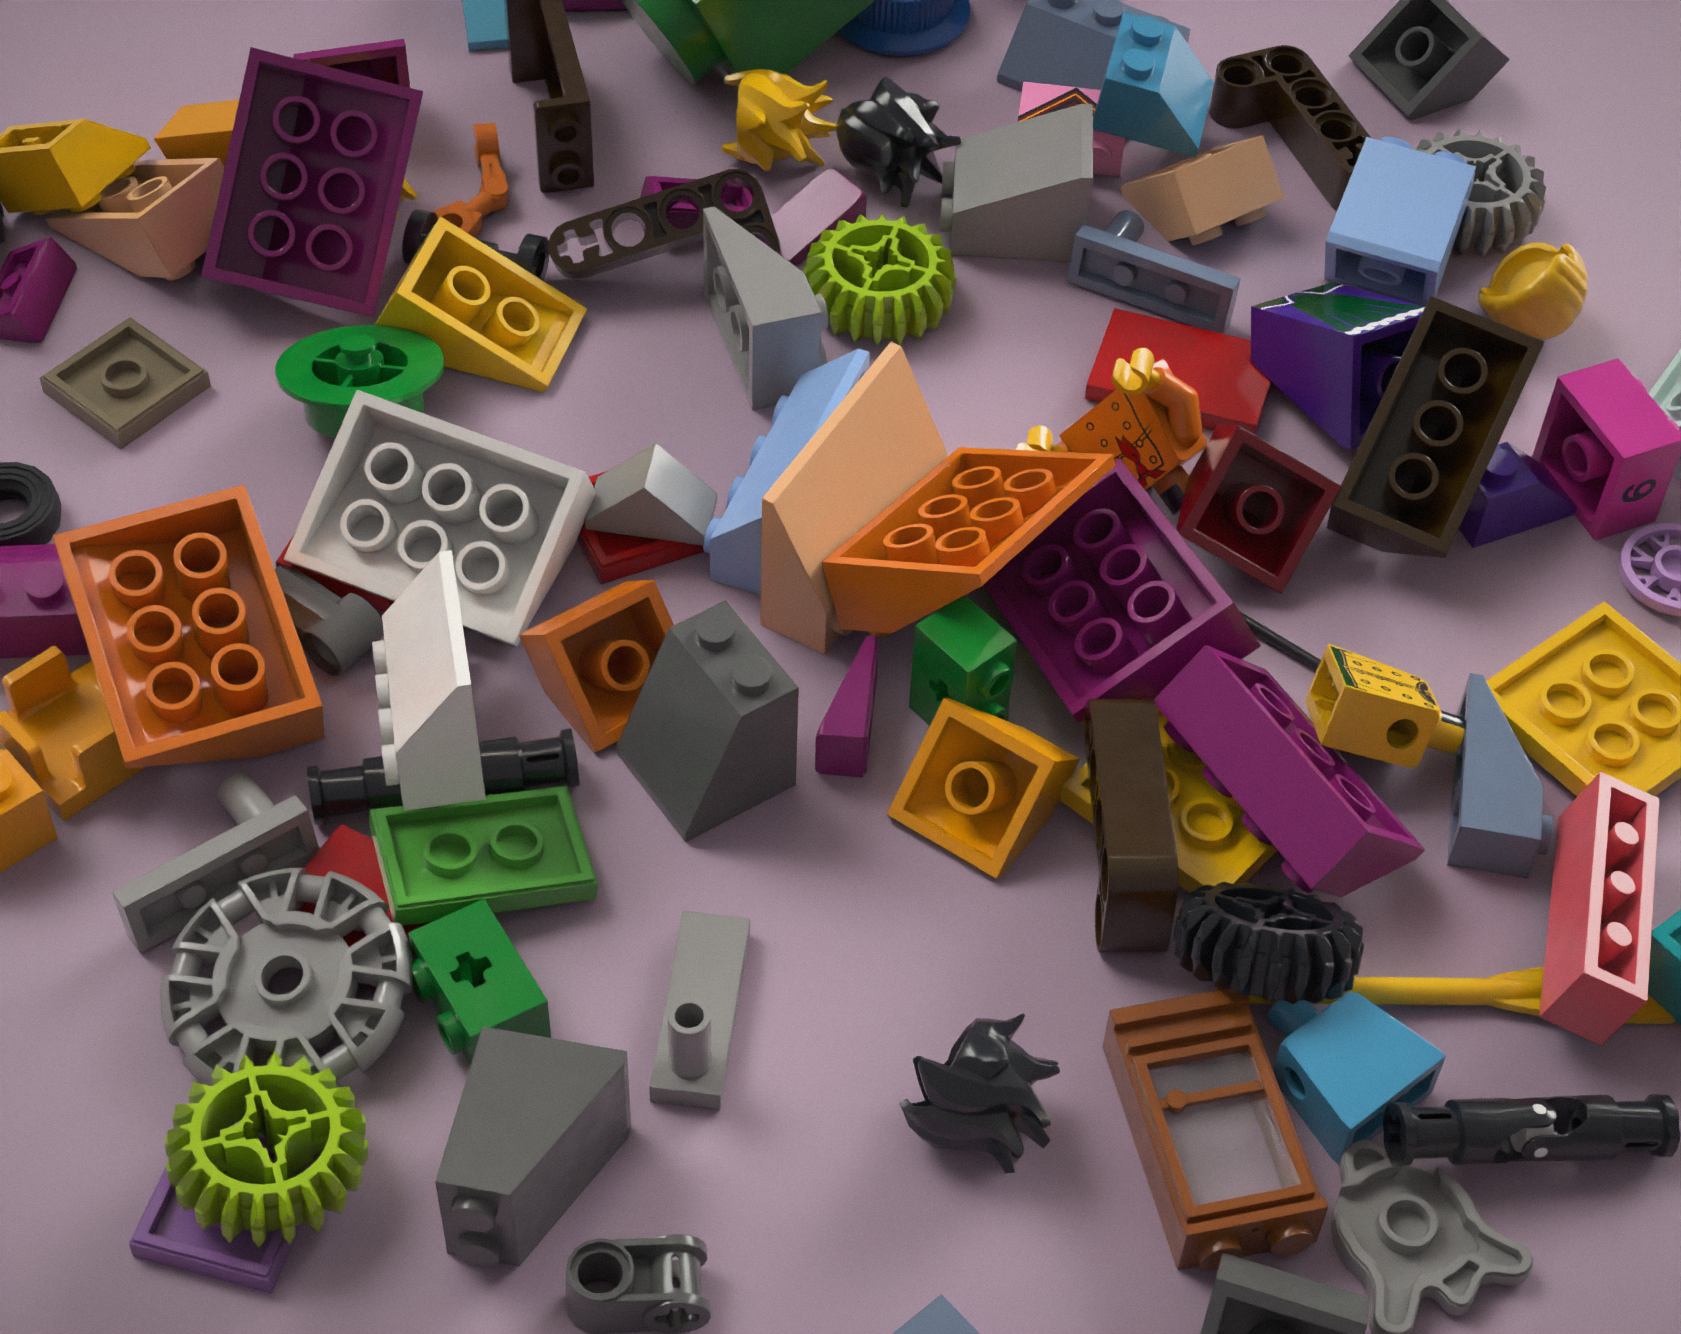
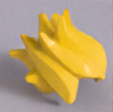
(777, 118)

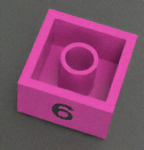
(1609, 447)

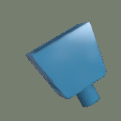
(1348, 1066)

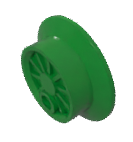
(370, 358)

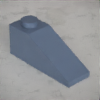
(1494, 792)

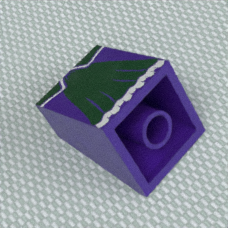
(1333, 352)

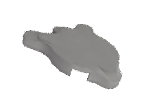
(1415, 1239)

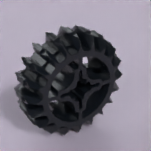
(1268, 942)

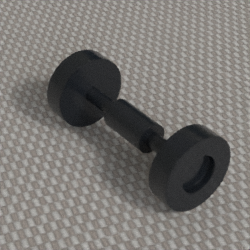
(531, 256)

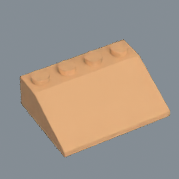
(839, 482)

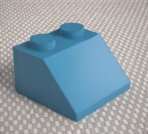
(1154, 87)

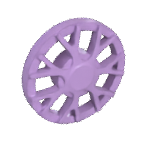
(1664, 568)

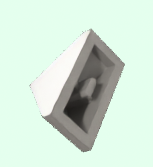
(652, 499)

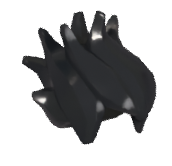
(893, 138)
(982, 1094)

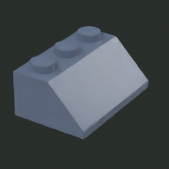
(1066, 42)

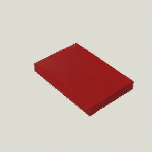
(1208, 361)

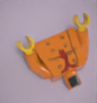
(1145, 422)

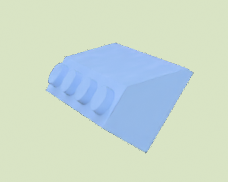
(736, 537)

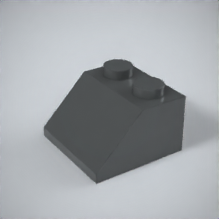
(1428, 57)
(1272, 1301)

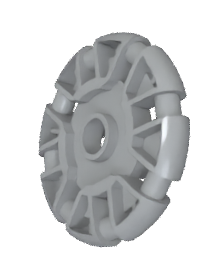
(314, 943)

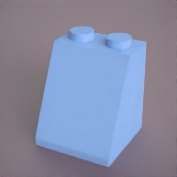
(1398, 220)

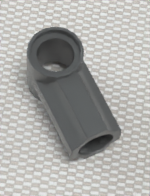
(329, 627)

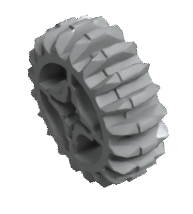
(1504, 194)

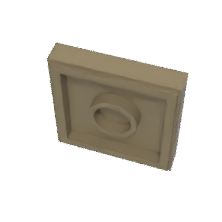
(125, 382)

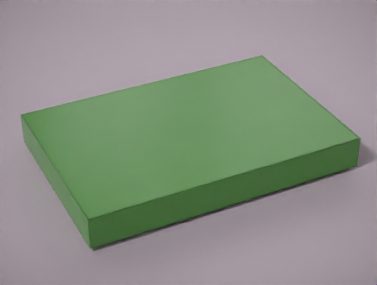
(501, 849)

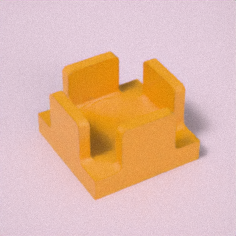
(62, 732)

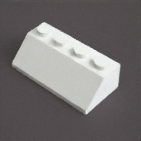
(427, 694)

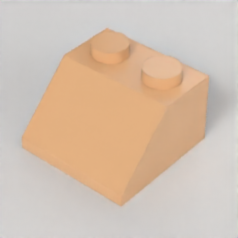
(1207, 191)

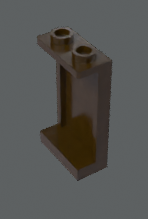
(544, 49)

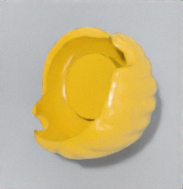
(1537, 290)

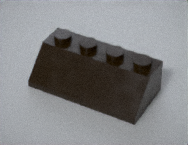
(1433, 432)

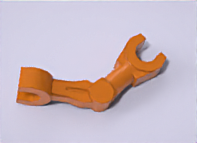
(494, 190)

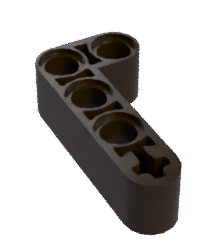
(1300, 104)
(659, 233)
(1130, 826)

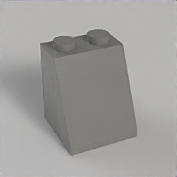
(1021, 188)

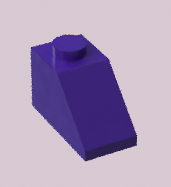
(1513, 498)

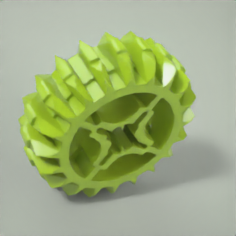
(881, 278)
(232, 1174)

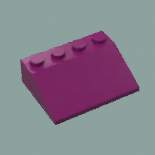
(311, 183)
(1115, 598)

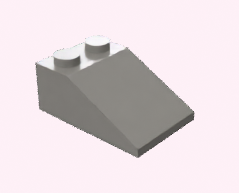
(761, 310)

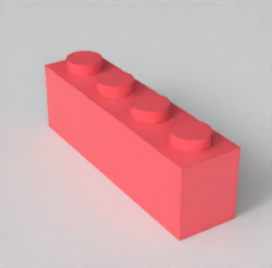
(1601, 910)

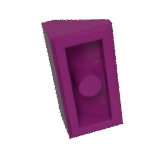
(33, 289)

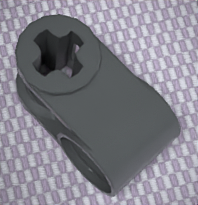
(643, 1284)

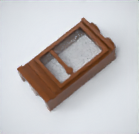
(1212, 1129)

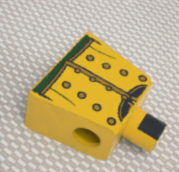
(1378, 710)

